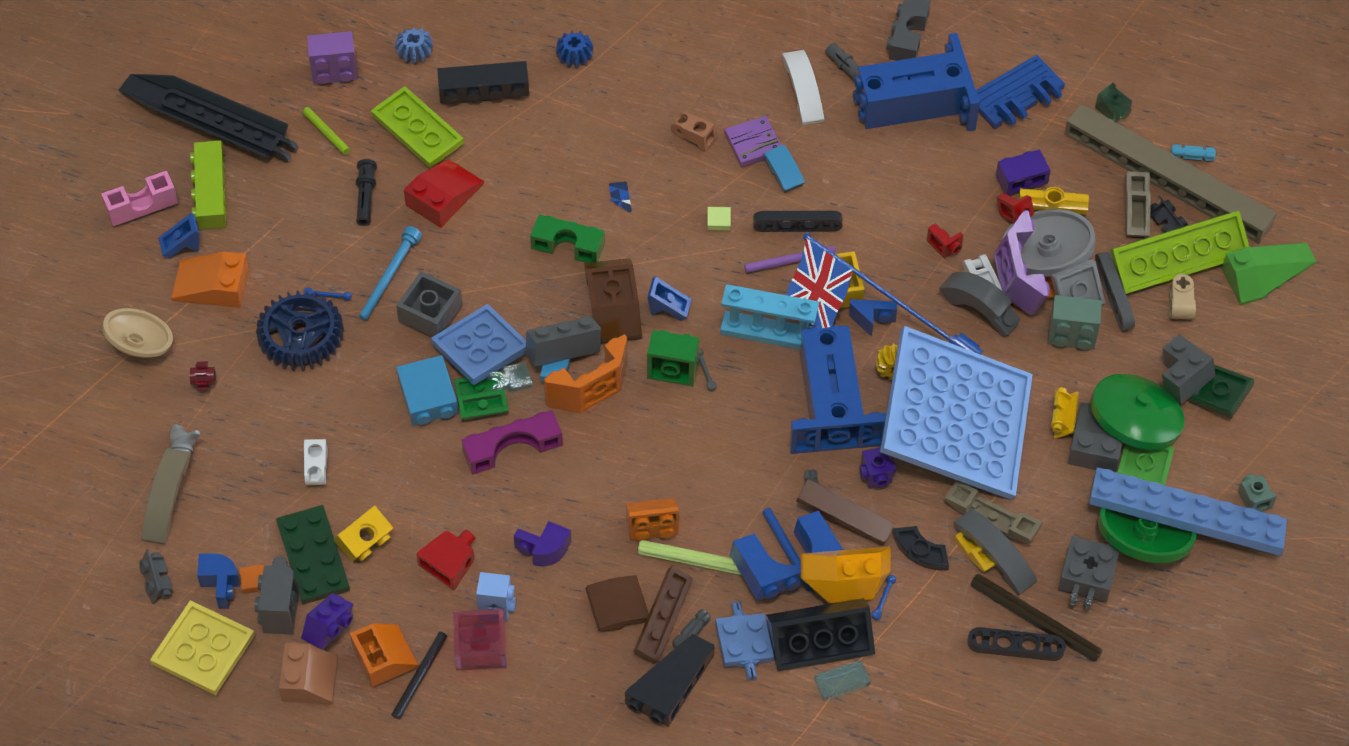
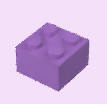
(332, 57)

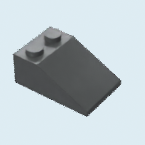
(1092, 444)

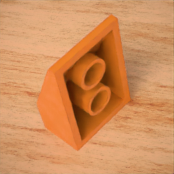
(212, 279)

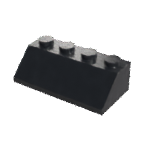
(821, 634)

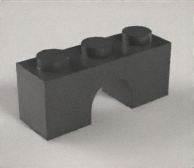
(912, 16)

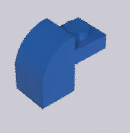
(218, 572)

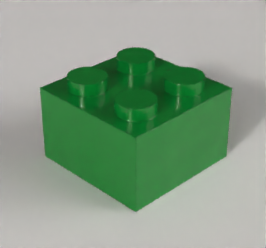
(673, 357)

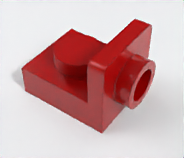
(1012, 208)
(942, 243)

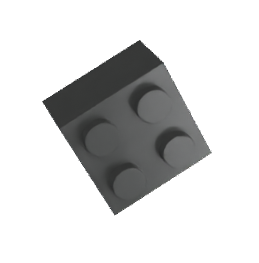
(429, 304)

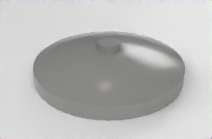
(1058, 242)

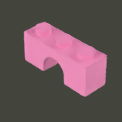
(156, 195)

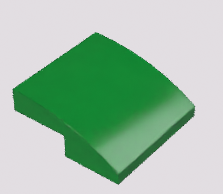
(479, 399)

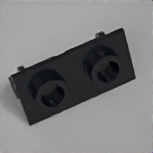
(1165, 211)

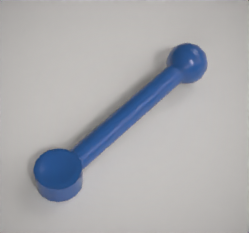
(346, 296)
(876, 614)

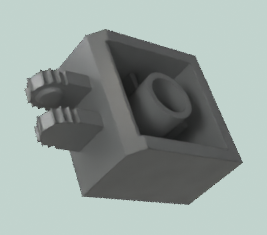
(1088, 570)
(277, 598)

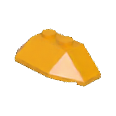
(846, 573)

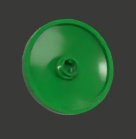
(1137, 411)
(1145, 538)

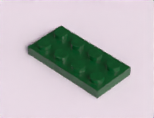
(312, 554)

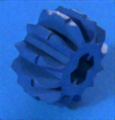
(574, 49)

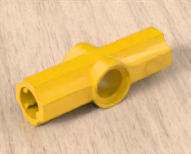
(1057, 199)

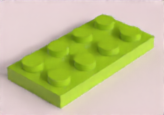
(417, 127)

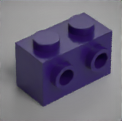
(1023, 172)
(327, 621)

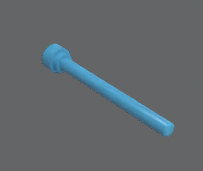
(410, 237)

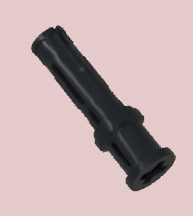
(365, 183)

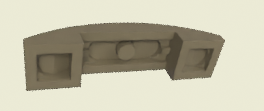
(163, 495)
(1014, 526)

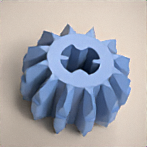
(413, 45)

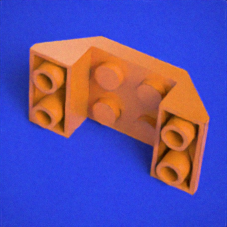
(589, 388)

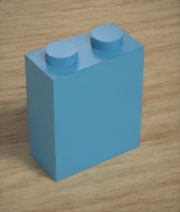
(427, 390)

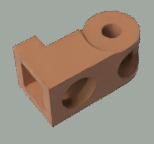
(695, 130)

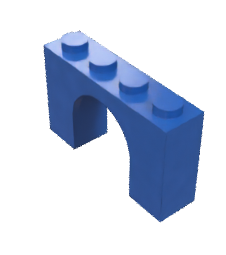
(770, 577)

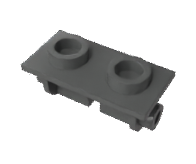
(155, 585)

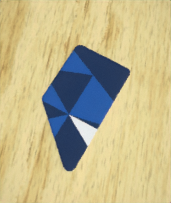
(620, 195)

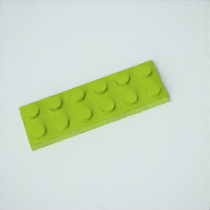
(1178, 251)

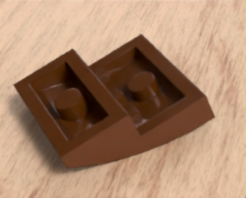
(617, 602)

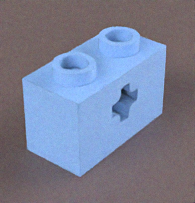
(495, 592)

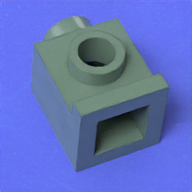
(1256, 493)

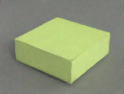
(719, 218)

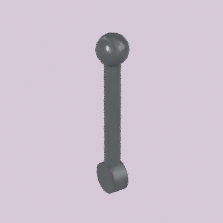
(711, 386)

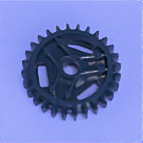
(297, 345)

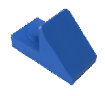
(179, 236)
(666, 298)
(867, 311)

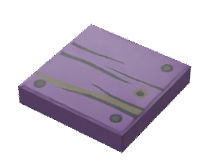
(751, 140)

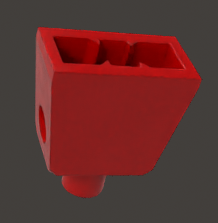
(448, 557)

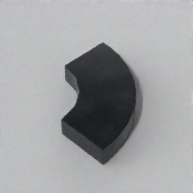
(920, 550)

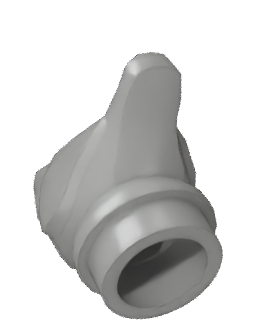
(183, 439)

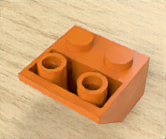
(652, 519)
(382, 652)

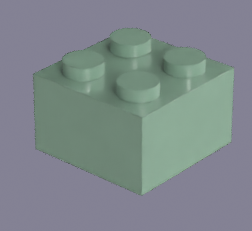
(1074, 322)

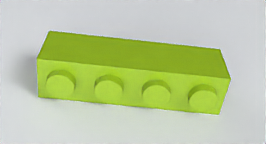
(209, 185)

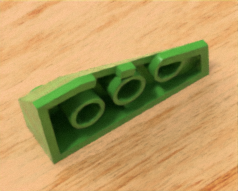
(1261, 269)

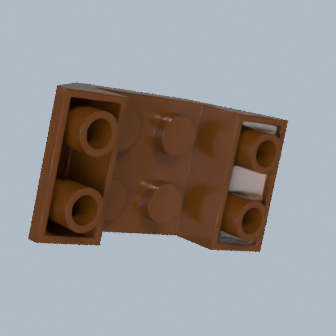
(614, 298)

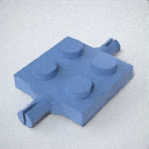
(744, 640)

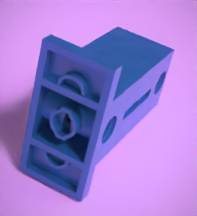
(917, 89)
(832, 396)

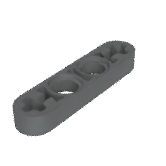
(1115, 291)

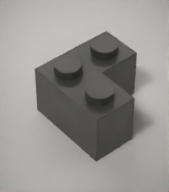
(1187, 370)

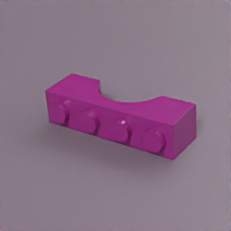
(537, 431)

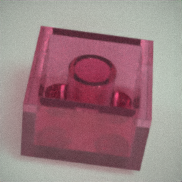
(479, 639)

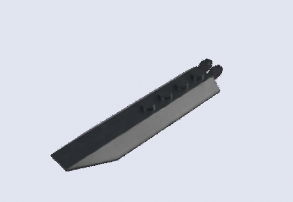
(211, 113)

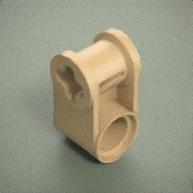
(1182, 298)

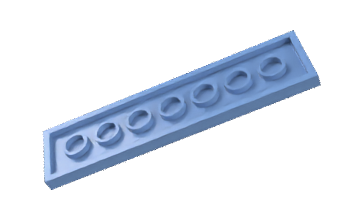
(1188, 511)

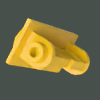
(1065, 414)

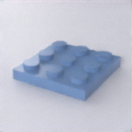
(480, 344)

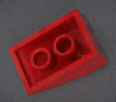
(441, 191)

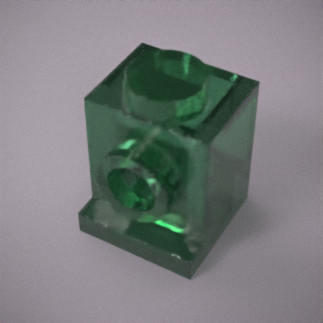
(1113, 103)

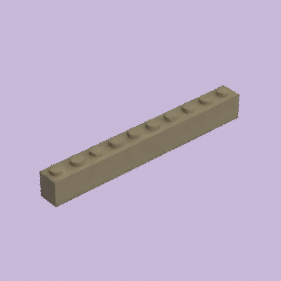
(1167, 171)

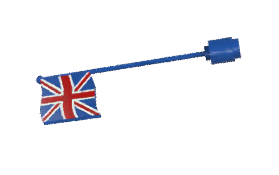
(826, 279)

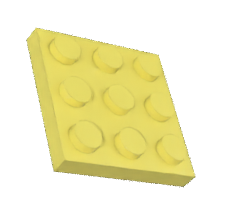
(202, 647)

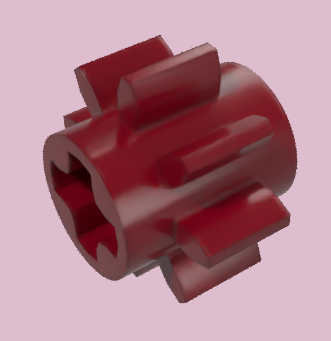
(202, 376)

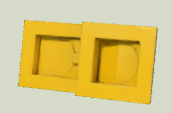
(974, 552)

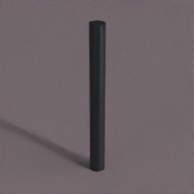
(419, 675)

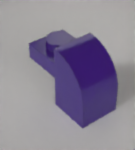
(548, 547)

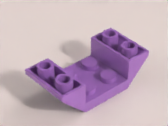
(1023, 290)

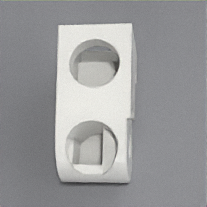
(315, 461)

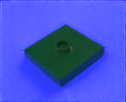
(1223, 392)

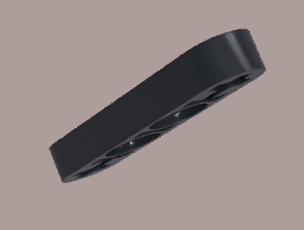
(821, 221)
(1016, 648)

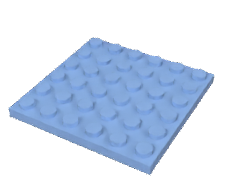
(957, 413)

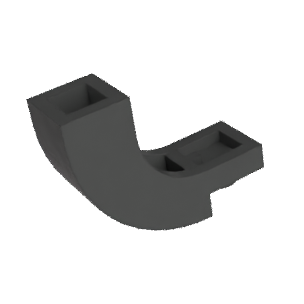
(982, 295)

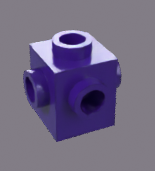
(876, 468)

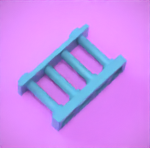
(763, 329)

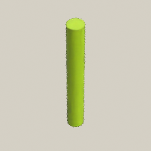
(325, 130)

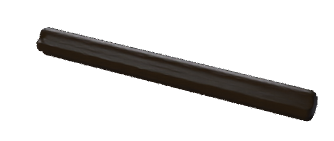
(1036, 617)

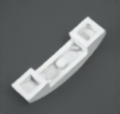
(804, 86)

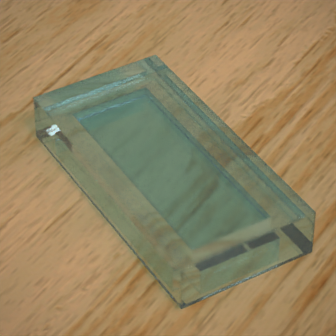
(842, 680)

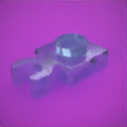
(512, 376)

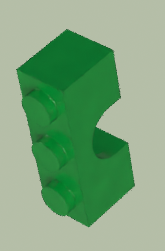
(550, 232)

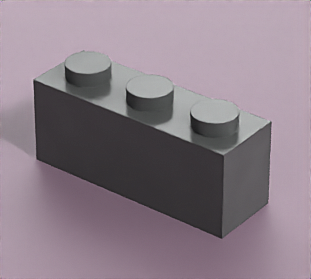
(563, 341)

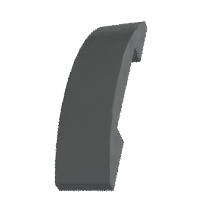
(998, 549)

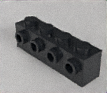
(483, 82)

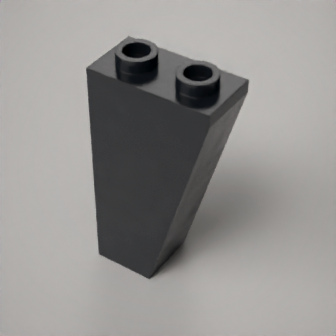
(670, 682)

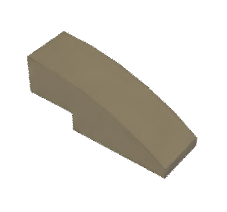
(1137, 203)

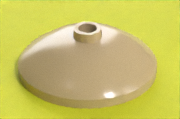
(137, 333)

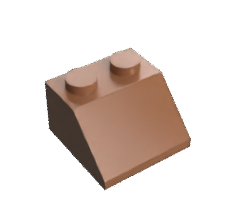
(307, 674)

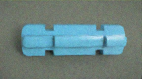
(1193, 152)

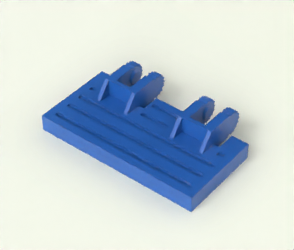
(1017, 92)

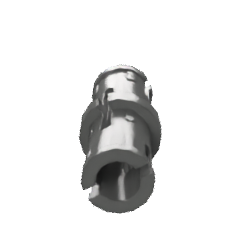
(835, 53)

